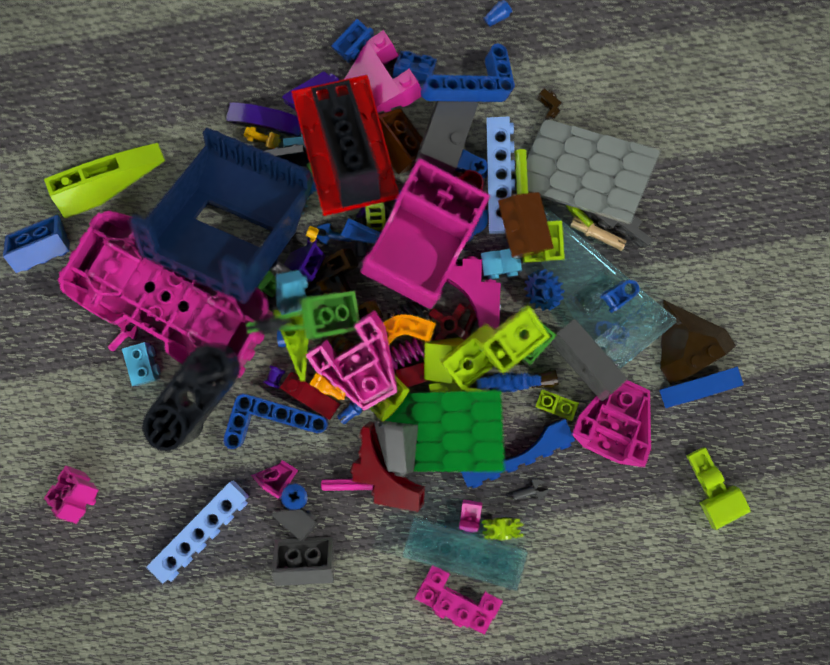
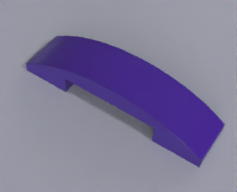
(263, 117)

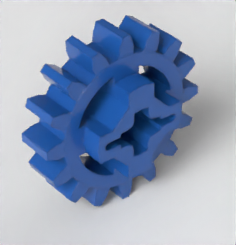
(544, 289)

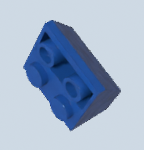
(419, 65)

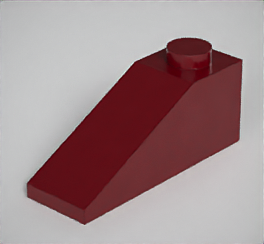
(310, 395)

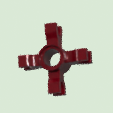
(456, 316)

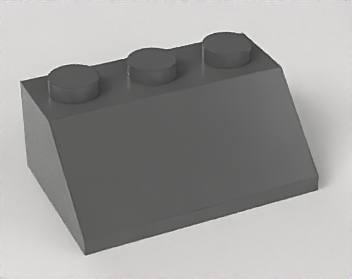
(303, 561)

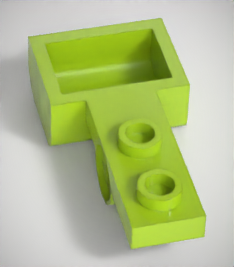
(722, 503)

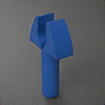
(331, 234)

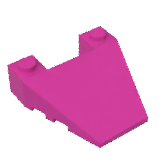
(386, 91)
(362, 370)

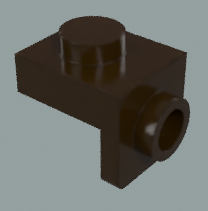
(550, 101)

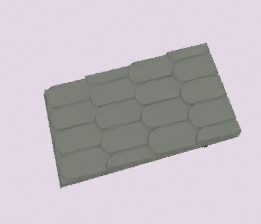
(589, 170)

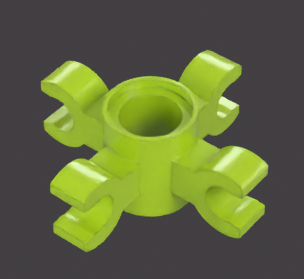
(502, 528)

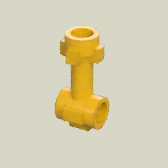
(271, 140)

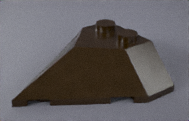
(691, 344)

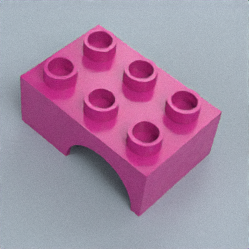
(425, 234)

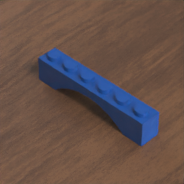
(552, 437)

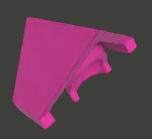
(275, 478)

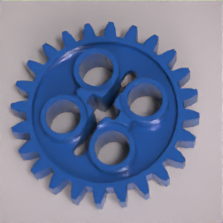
(509, 382)

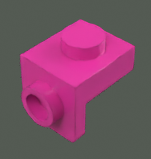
(470, 516)

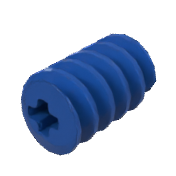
(290, 490)

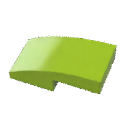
(557, 405)

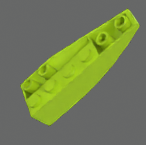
(101, 179)

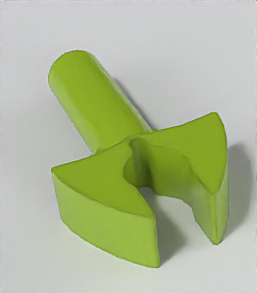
(580, 214)

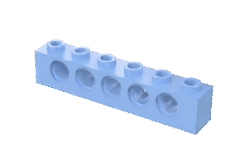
(495, 127)
(161, 567)

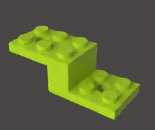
(495, 348)

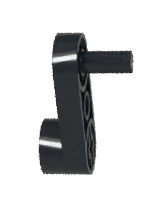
(175, 413)

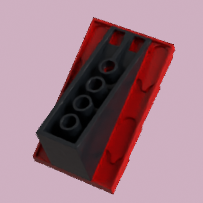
(345, 145)

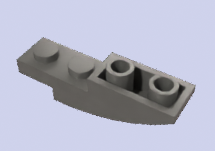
(638, 237)

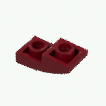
(411, 374)

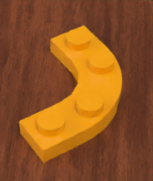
(408, 325)

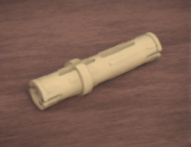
(598, 234)

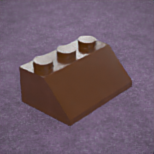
(401, 140)
(525, 224)

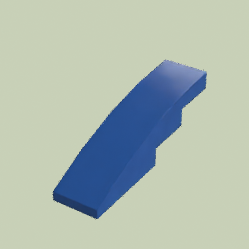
(701, 387)

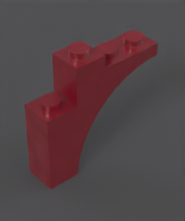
(387, 487)

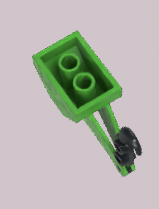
(321, 316)

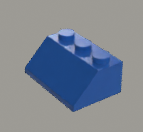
(36, 244)

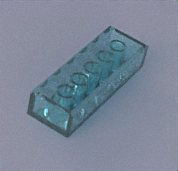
(465, 553)

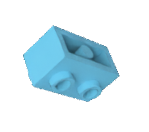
(141, 364)

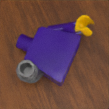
(305, 259)

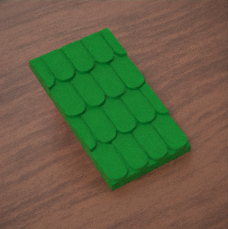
(455, 430)

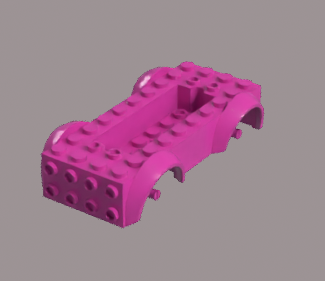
(110, 281)

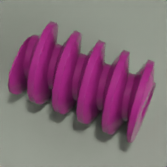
(406, 353)

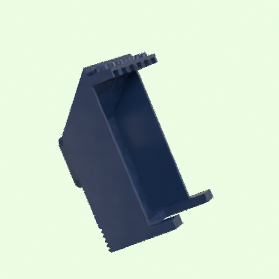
(239, 182)

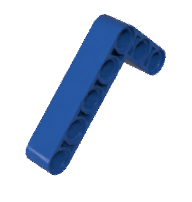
(464, 88)
(271, 414)

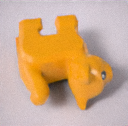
(324, 385)

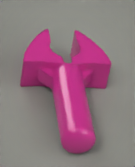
(123, 335)

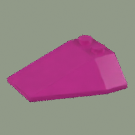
(618, 425)

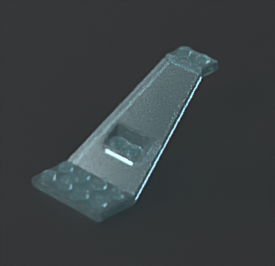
(584, 277)

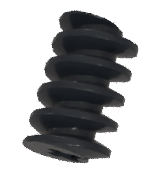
(412, 308)

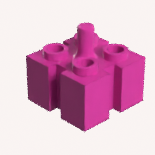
(71, 494)

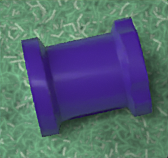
(274, 376)

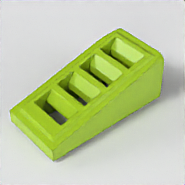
(382, 214)

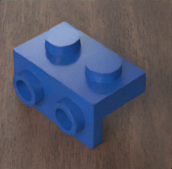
(353, 40)

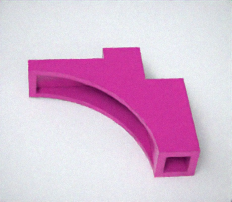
(482, 295)

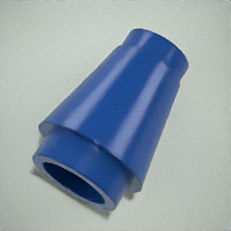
(498, 13)

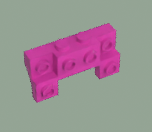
(454, 605)

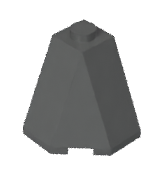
(397, 445)

